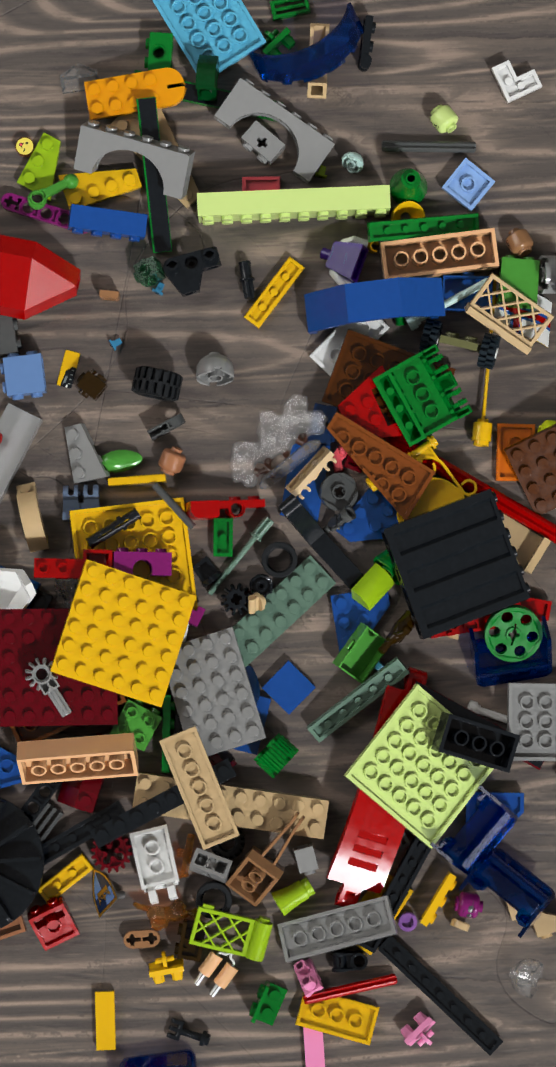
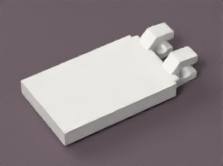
(155, 861)

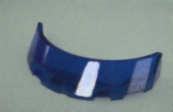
(313, 60)

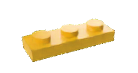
(438, 899)

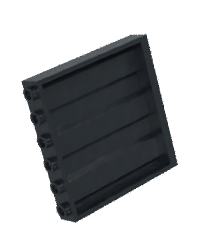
(455, 563)

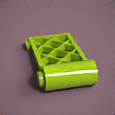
(256, 935)

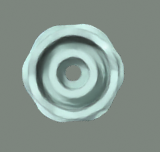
(353, 162)

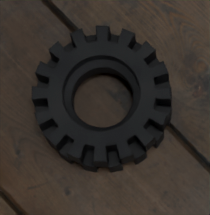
(233, 852)

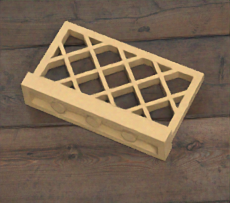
(499, 327)

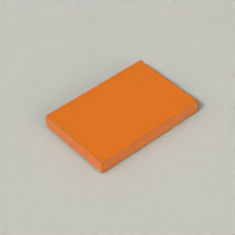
(506, 436)

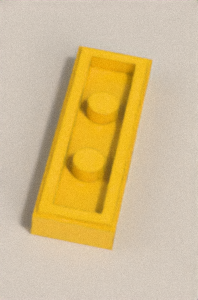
(134, 480)
(65, 878)
(105, 1020)

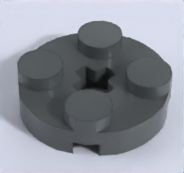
(348, 489)

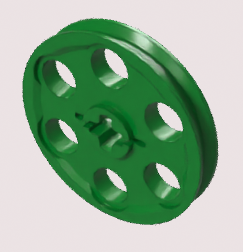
(519, 639)

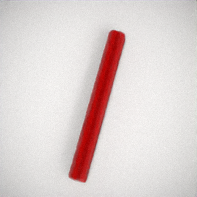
(351, 988)

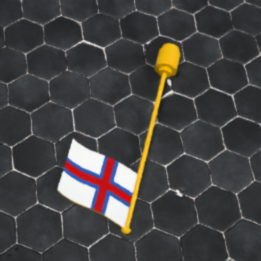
(482, 428)

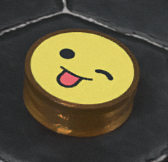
(24, 146)

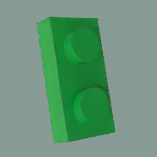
(223, 537)

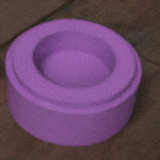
(407, 921)

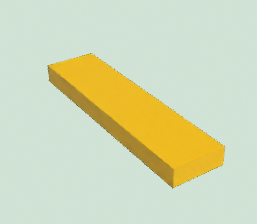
(274, 292)

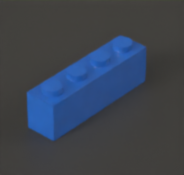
(107, 222)

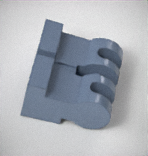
(72, 502)

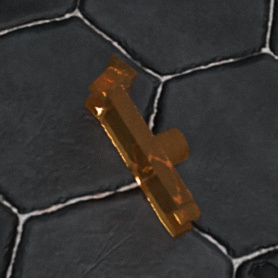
(186, 854)

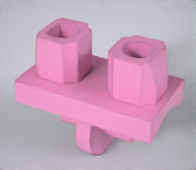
(308, 977)
(412, 1036)

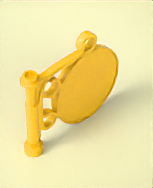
(439, 491)

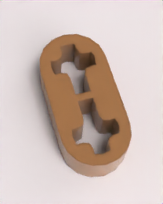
(141, 943)

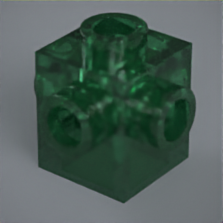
(149, 271)

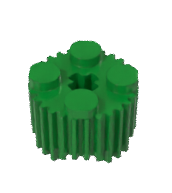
(276, 755)

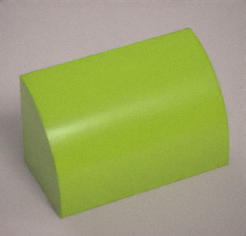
(372, 587)

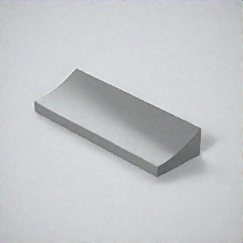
(18, 434)

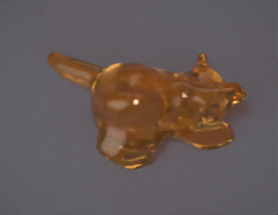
(162, 915)

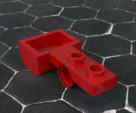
(211, 508)
(70, 568)

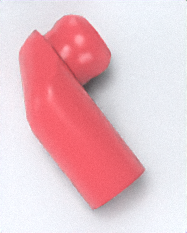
(339, 455)

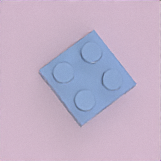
(468, 184)

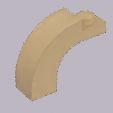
(31, 517)

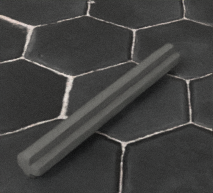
(428, 146)

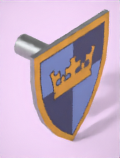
(104, 892)

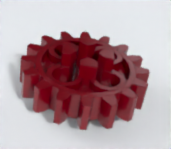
(115, 862)

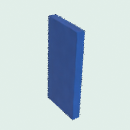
(311, 499)

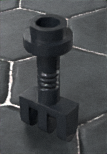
(179, 1030)

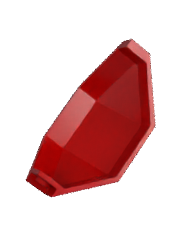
(33, 278)

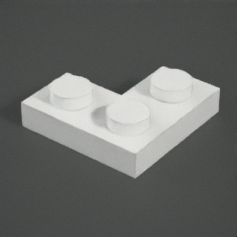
(513, 86)

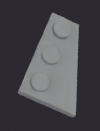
(84, 460)

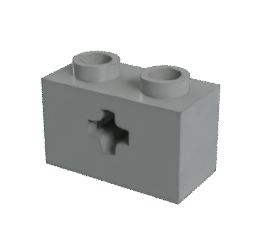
(258, 133)
(306, 859)
(210, 865)

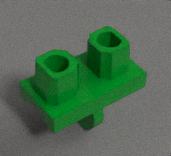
(283, 38)

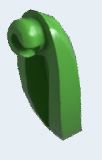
(120, 460)

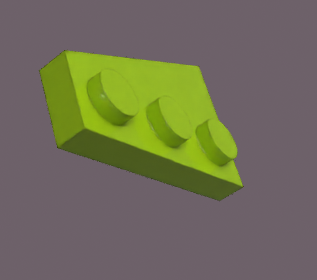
(42, 165)

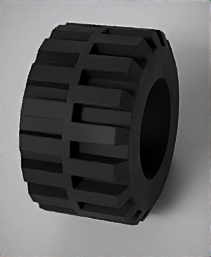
(157, 383)

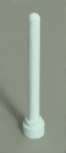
(413, 322)

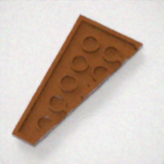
(388, 468)

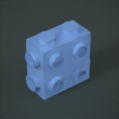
(23, 375)

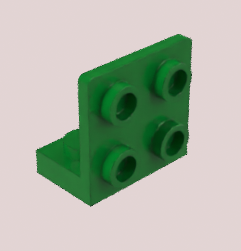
(269, 1002)

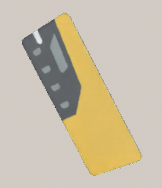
(68, 369)

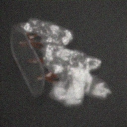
(277, 437)

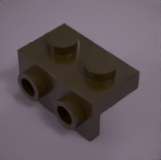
(184, 949)

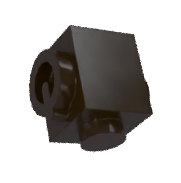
(91, 384)

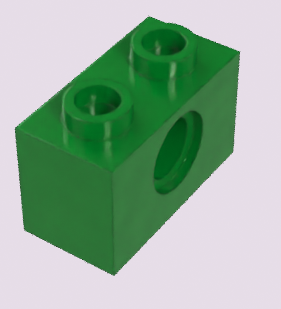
(162, 42)

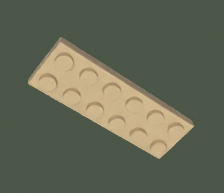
(199, 787)

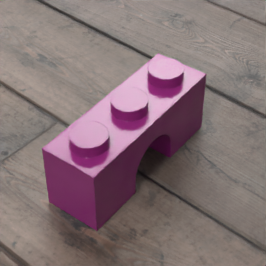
(158, 561)

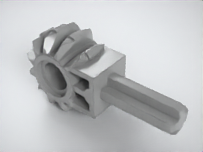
(48, 686)

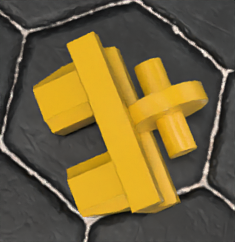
(164, 966)

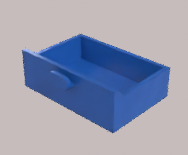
(455, 283)

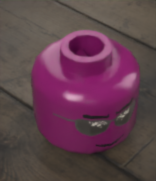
(468, 905)

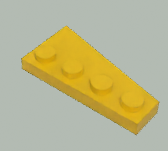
(101, 186)

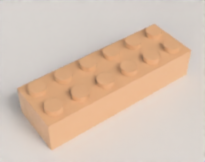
(440, 254)
(77, 758)

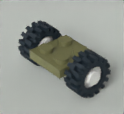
(487, 350)

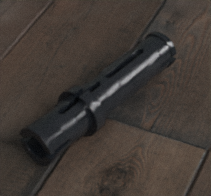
(132, 516)

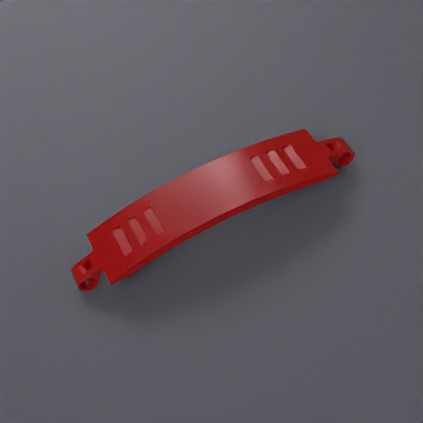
(370, 833)

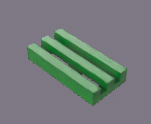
(289, 14)

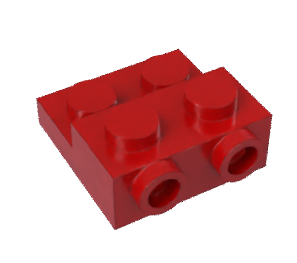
(52, 923)

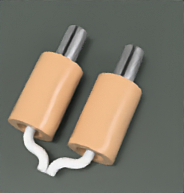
(224, 976)

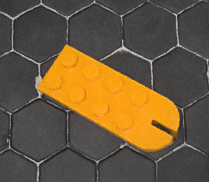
(118, 94)

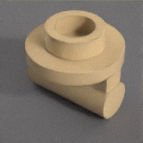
(256, 602)

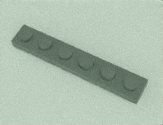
(357, 699)

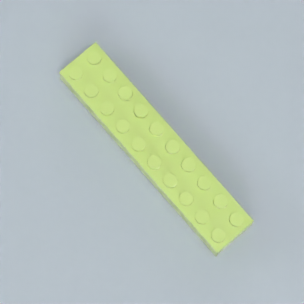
(293, 204)

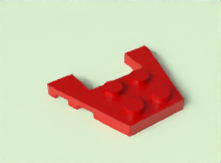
(364, 410)

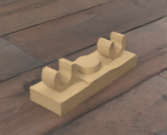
(310, 472)

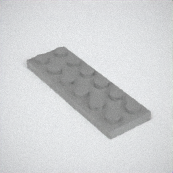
(337, 929)

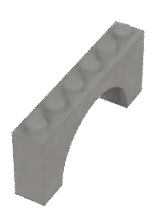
(248, 101)
(171, 161)

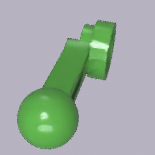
(70, 181)

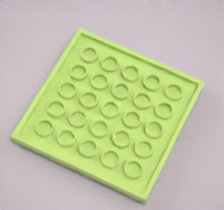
(408, 777)

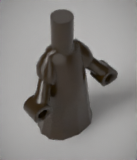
(399, 630)

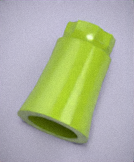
(293, 895)

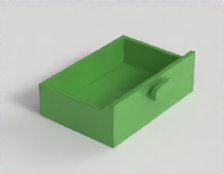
(360, 653)

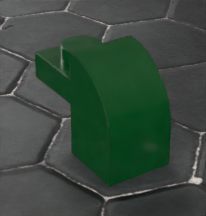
(206, 77)

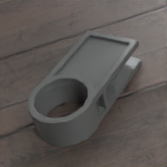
(166, 426)

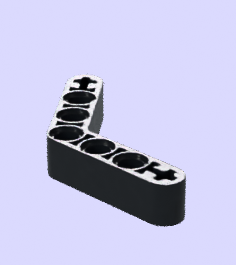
(320, 541)

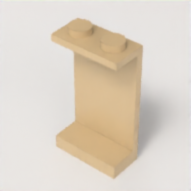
(528, 544)

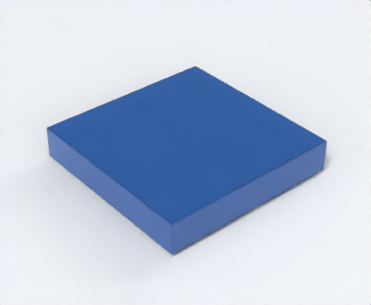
(288, 687)

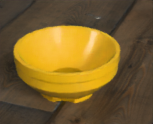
(412, 208)

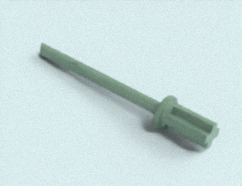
(257, 534)

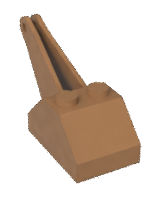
(259, 872)

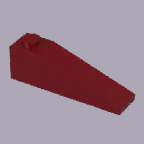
(81, 793)

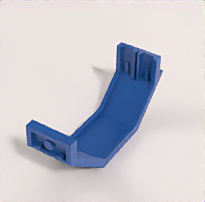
(374, 301)

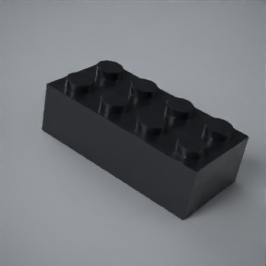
(475, 742)

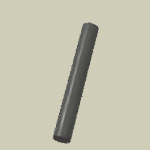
(173, 505)

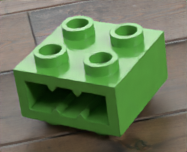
(138, 720)

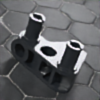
(186, 278)

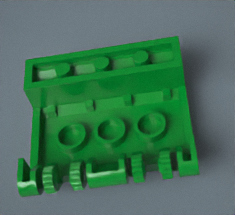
(421, 395)

